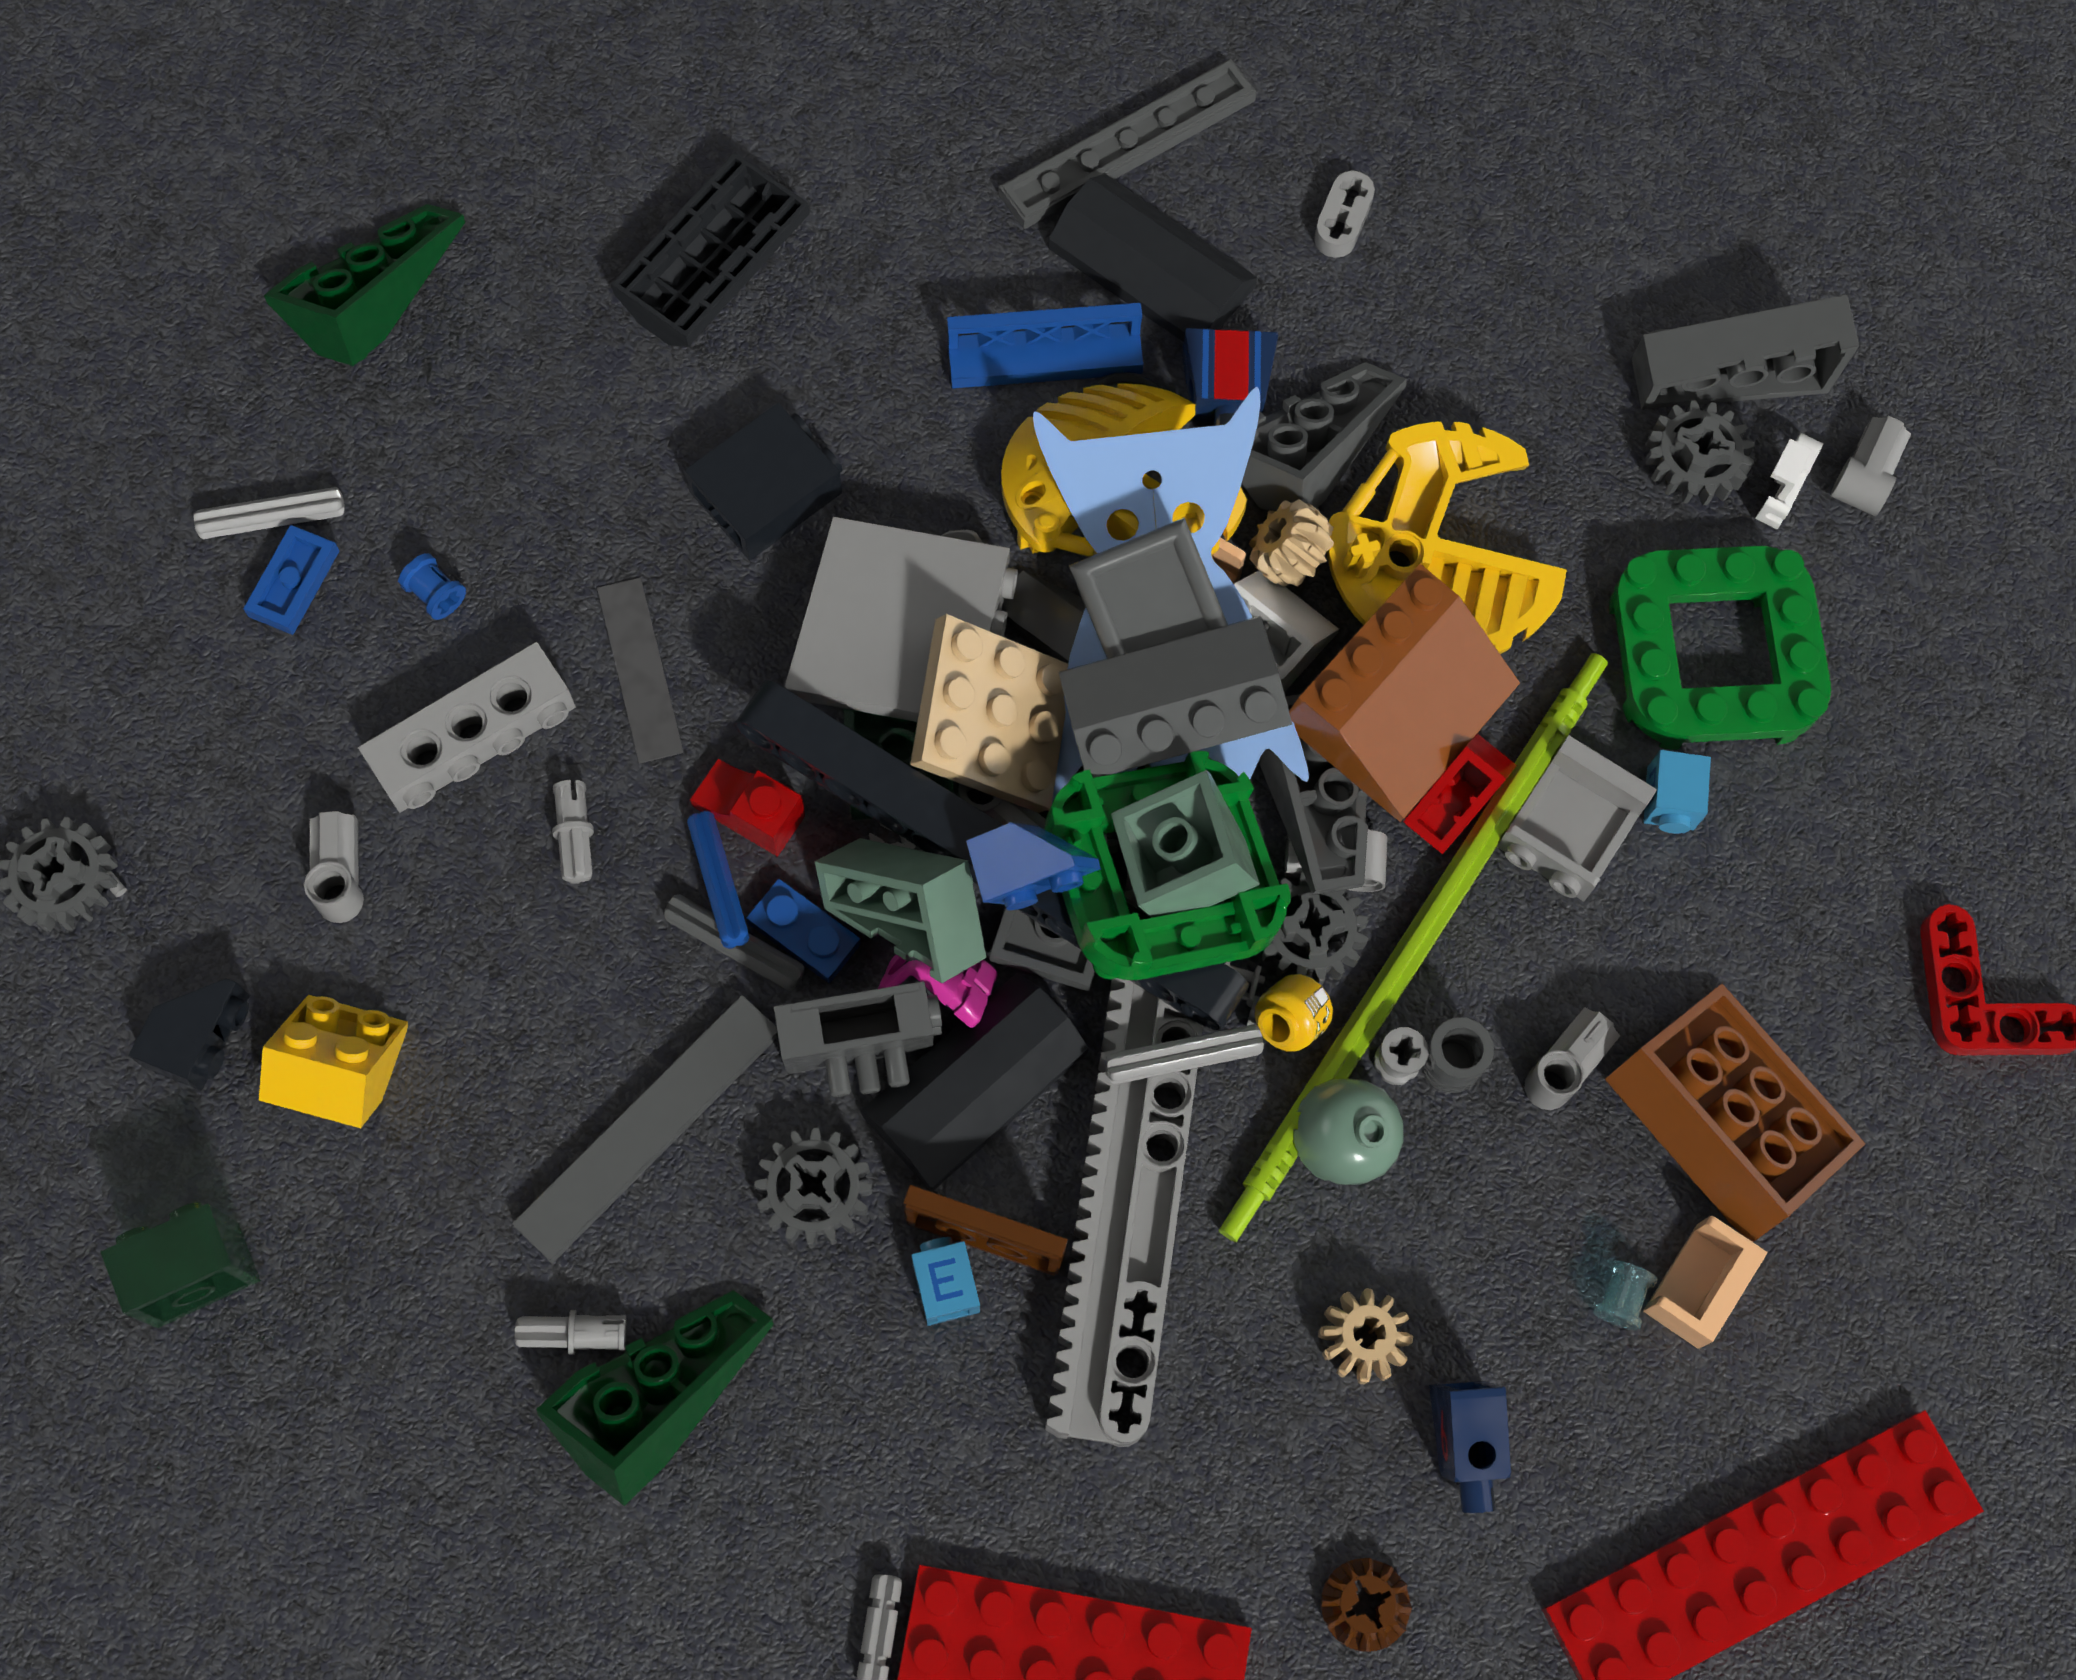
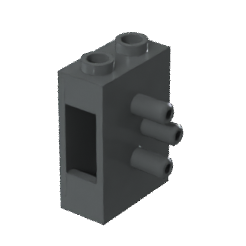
(859, 1031)

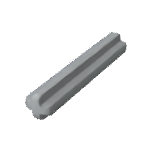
(269, 513)
(1184, 1054)

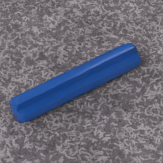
(718, 879)

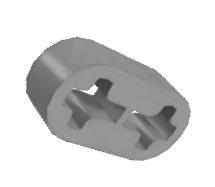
(1335, 210)

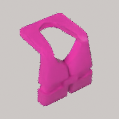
(963, 993)

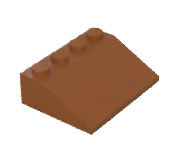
(1405, 694)
(1735, 1113)

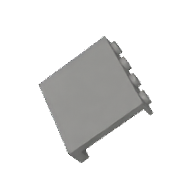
(877, 612)

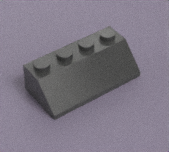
(1175, 698)

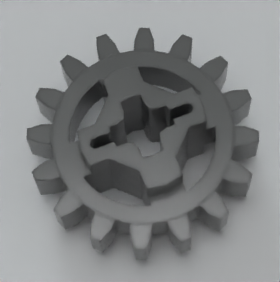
(1697, 446)
(59, 877)
(1333, 927)
(796, 1205)

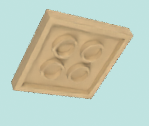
(991, 714)

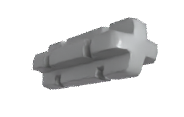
(879, 1627)

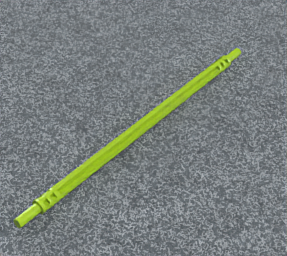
(1420, 936)

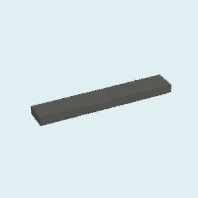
(1128, 142)
(646, 1129)

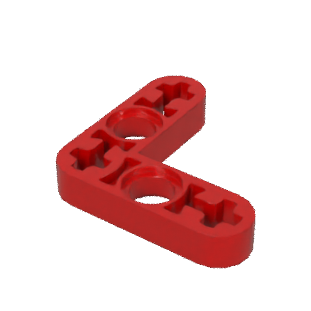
(1978, 1016)

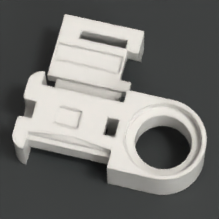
(1790, 474)

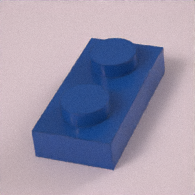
(291, 579)
(804, 931)

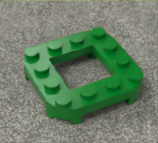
(1649, 658)
(1167, 944)

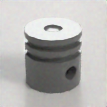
(1458, 1055)

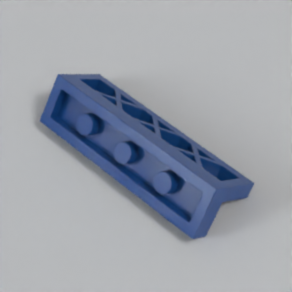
(1044, 349)

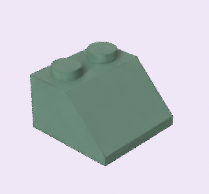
(1183, 848)

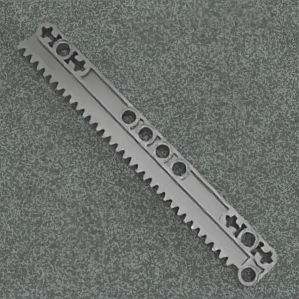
(1125, 1225)

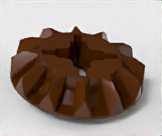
(1340, 1595)

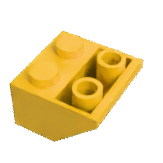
(331, 1060)

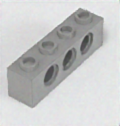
(477, 702)

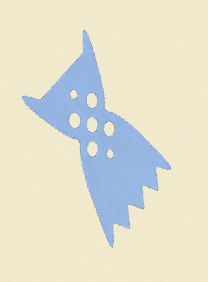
(1196, 468)

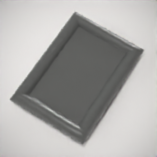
(1148, 591)

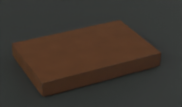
(984, 1230)

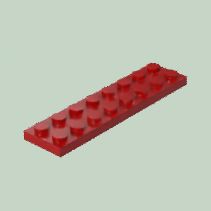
(1765, 1557)

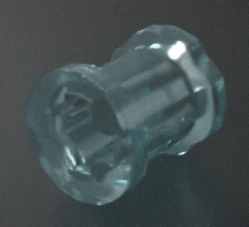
(1625, 1295)

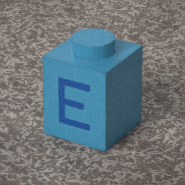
(1680, 792)
(945, 1281)

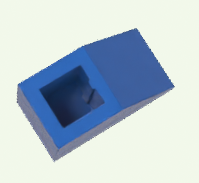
(1024, 861)

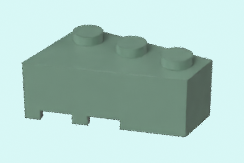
(908, 898)

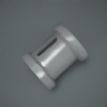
(1415, 1051)

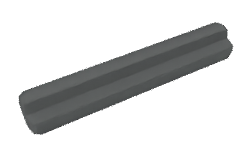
(754, 954)

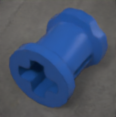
(432, 586)

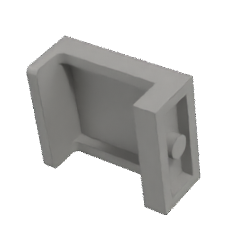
(1575, 819)

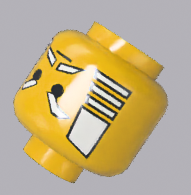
(1293, 1012)

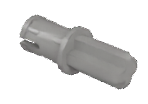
(573, 831)
(572, 1332)

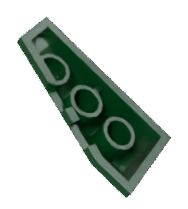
(361, 295)
(642, 1406)

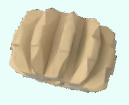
(1291, 543)
(1379, 1352)

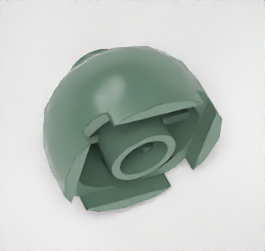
(1348, 1131)

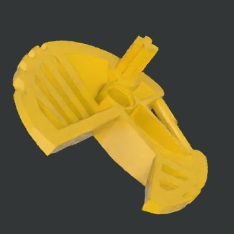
(1098, 412)
(1497, 588)

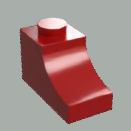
(1460, 793)
(751, 805)

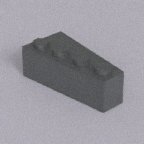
(1747, 356)

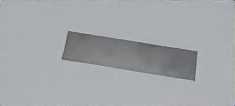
(640, 670)

